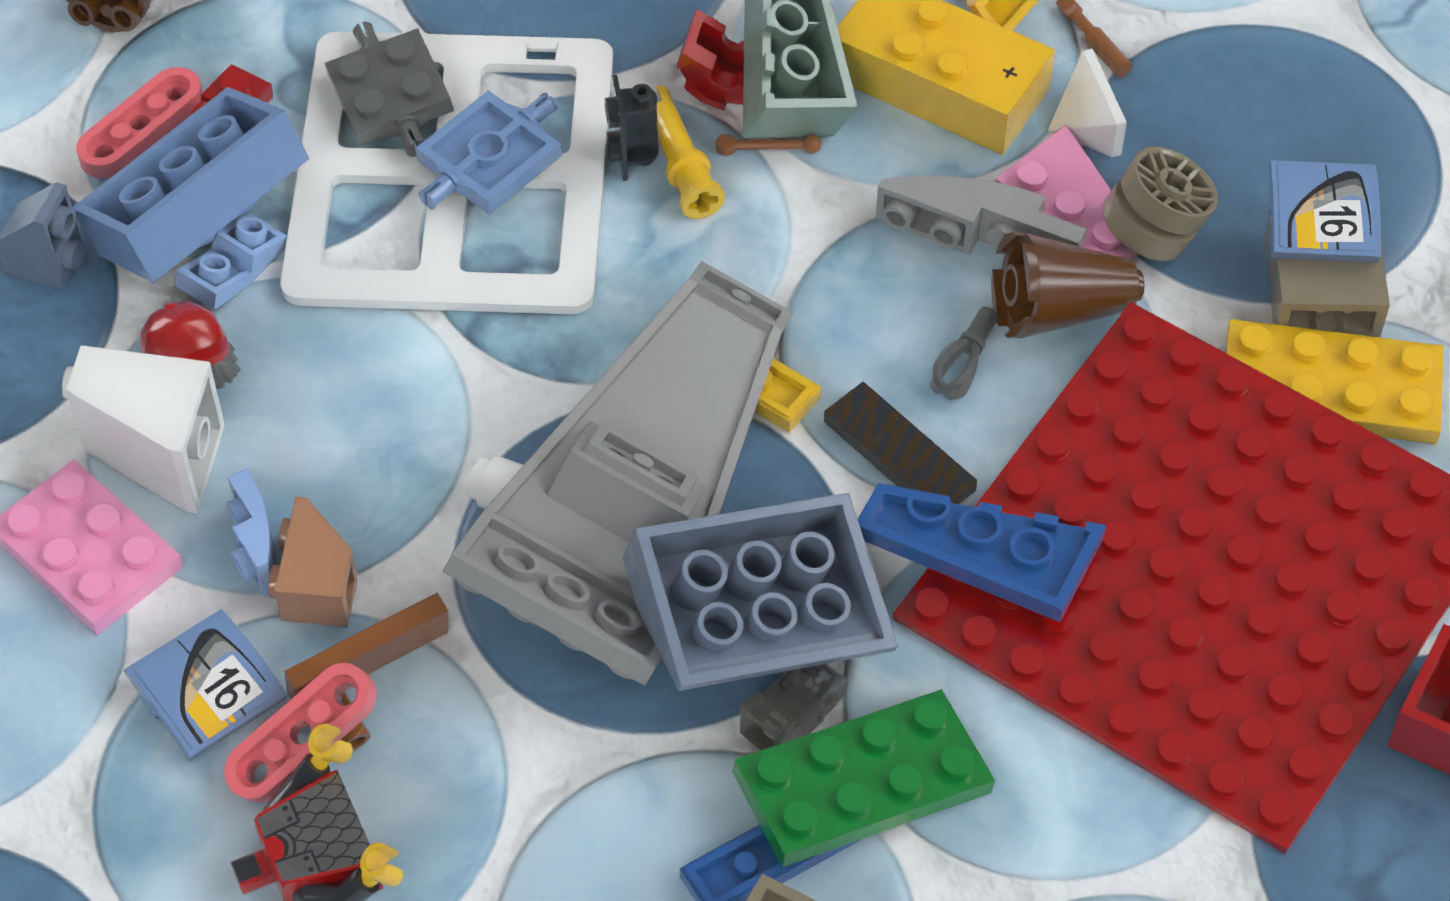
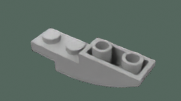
(965, 210)

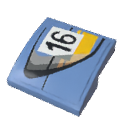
(1324, 211)
(206, 684)

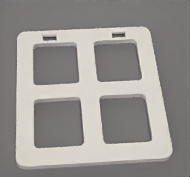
(439, 279)

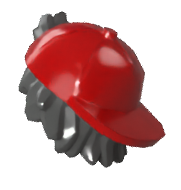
(190, 333)

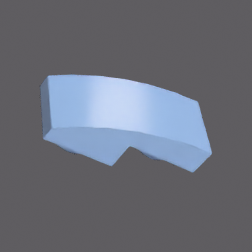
(235, 261)
(251, 531)

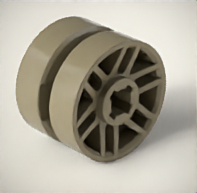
(1160, 203)

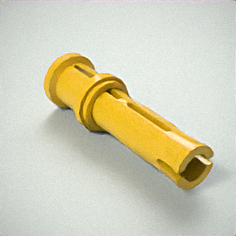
(686, 166)

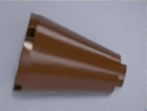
(1058, 285)

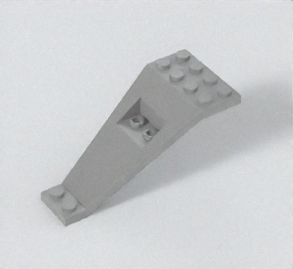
(633, 454)

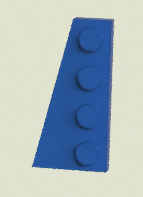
(1001, 553)

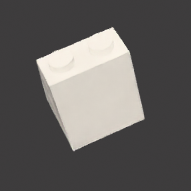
(148, 419)

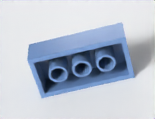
(191, 184)

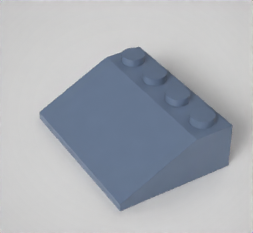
(758, 591)

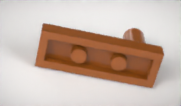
(374, 649)

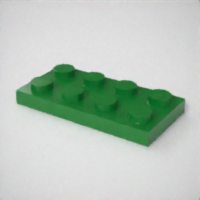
(862, 777)

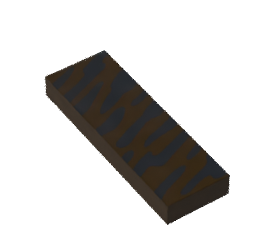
(897, 445)

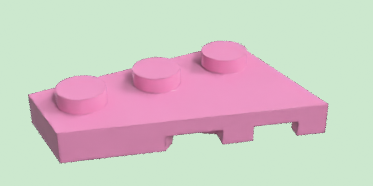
(1071, 188)

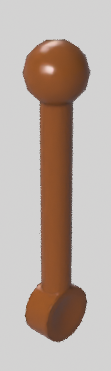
(728, 145)

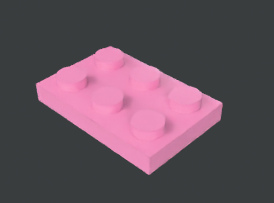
(86, 546)

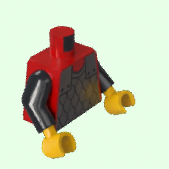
(314, 835)

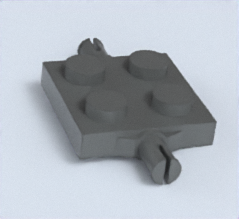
(389, 87)

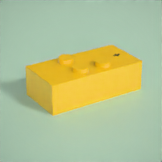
(947, 67)

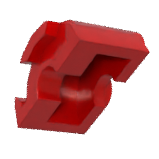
(712, 63)

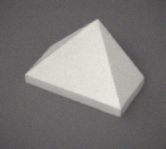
(1091, 109)

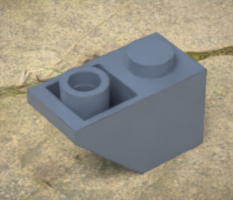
(43, 239)

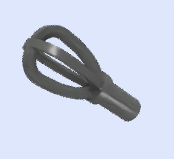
(970, 342)

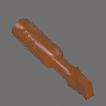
(1096, 39)

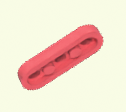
(153, 107)
(277, 738)

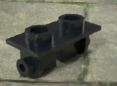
(635, 120)

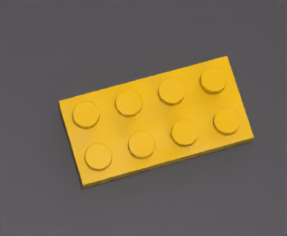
(1367, 379)

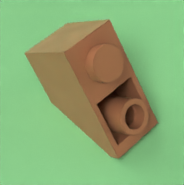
(315, 571)

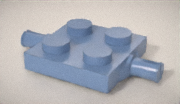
(488, 151)

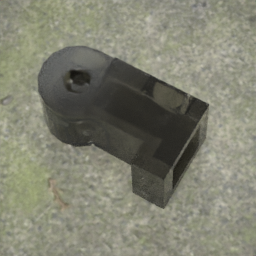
(791, 705)

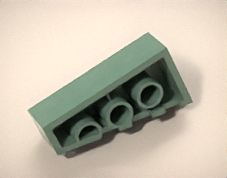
(794, 70)

